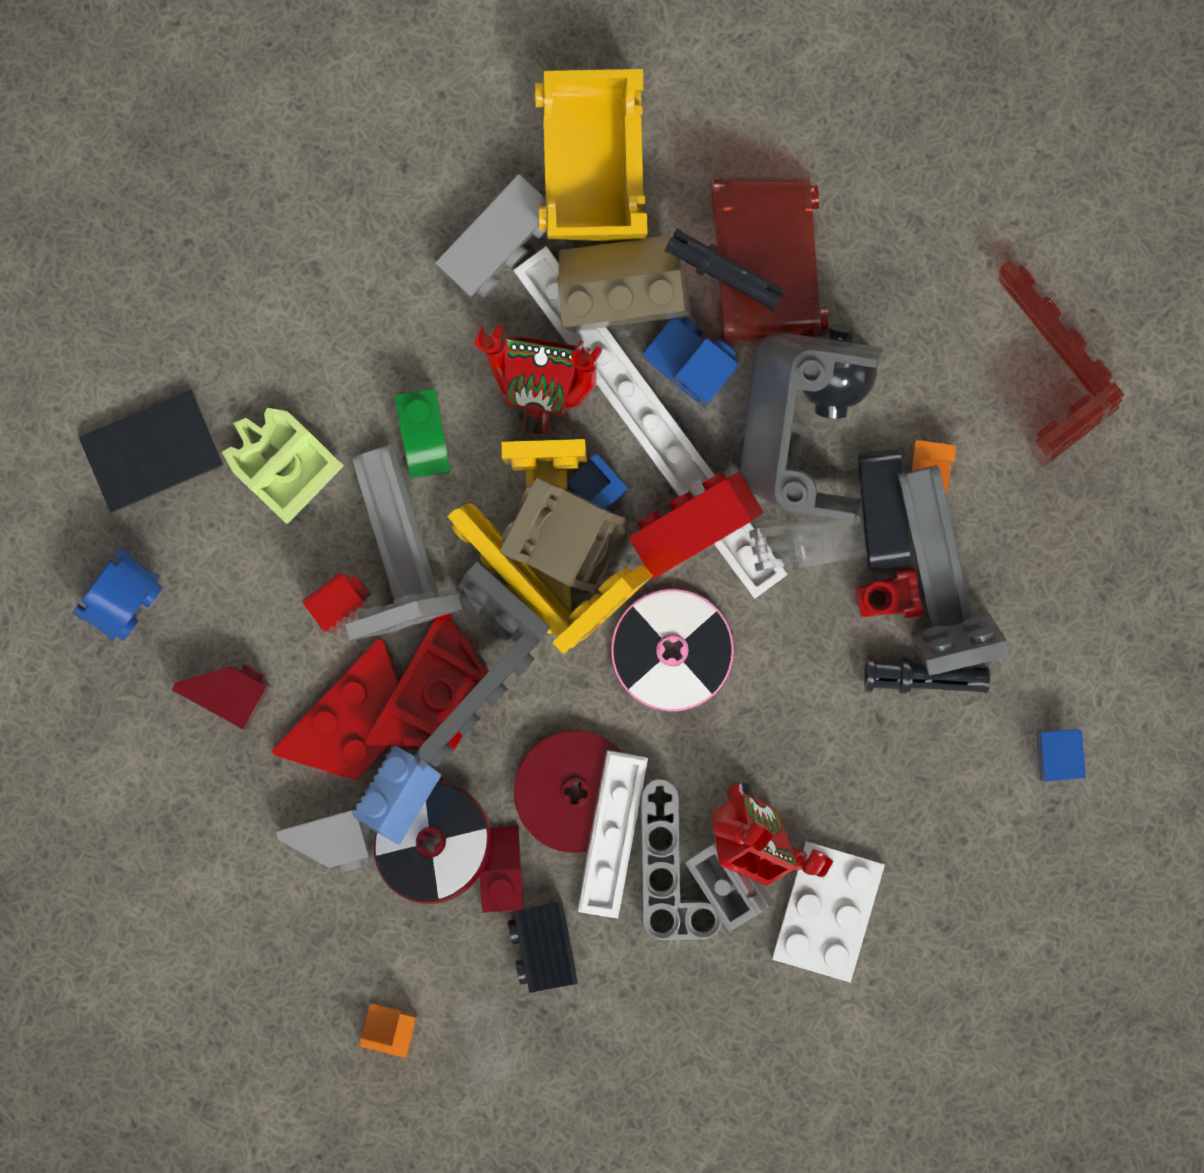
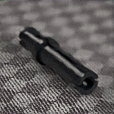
(724, 269)

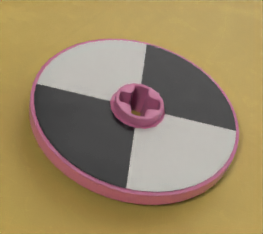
(705, 650)

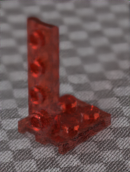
(1069, 345)

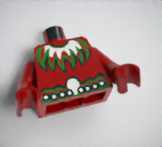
(539, 374)
(755, 842)

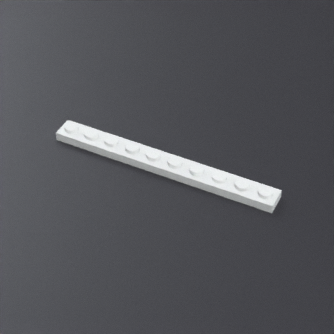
(645, 417)

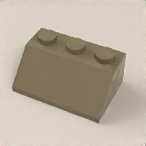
(621, 284)

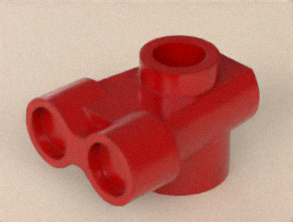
(900, 596)

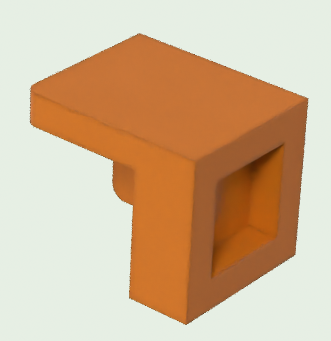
(929, 454)
(388, 1030)

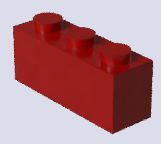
(695, 523)

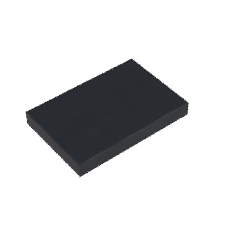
(151, 451)

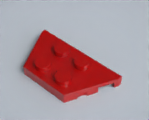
(429, 689)
(337, 726)

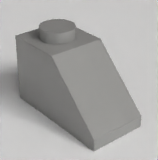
(330, 841)

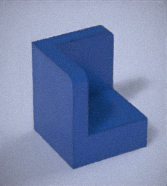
(597, 483)
(1061, 755)

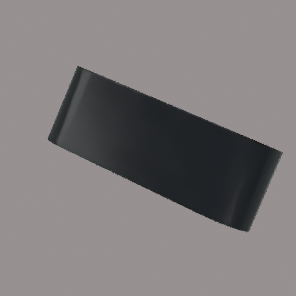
(883, 510)

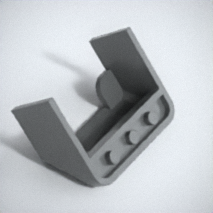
(780, 368)

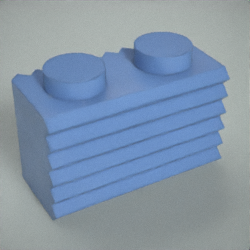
(396, 795)

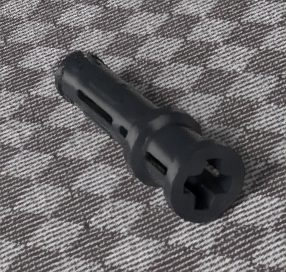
(906, 675)

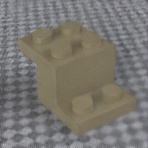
(563, 535)

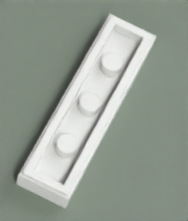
(612, 834)

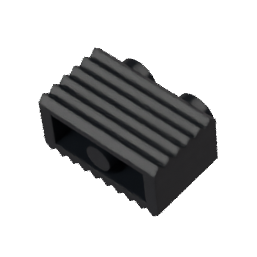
(544, 947)

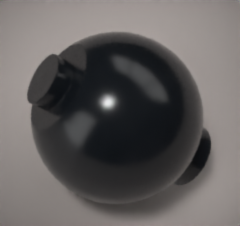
(849, 382)

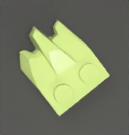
(281, 462)

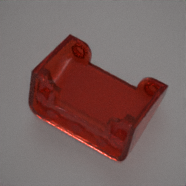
(771, 232)

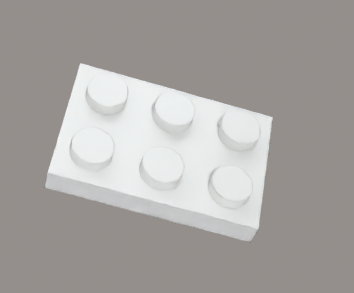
(829, 915)

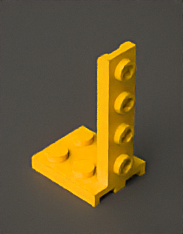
(548, 462)
(531, 589)

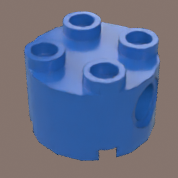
(118, 595)

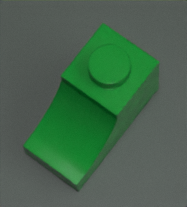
(422, 433)

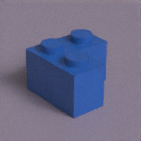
(690, 362)

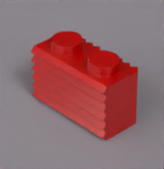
(337, 601)

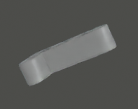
(668, 859)

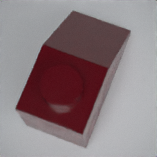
(227, 693)
(502, 876)

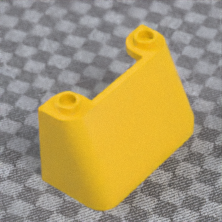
(592, 155)

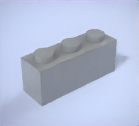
(494, 240)

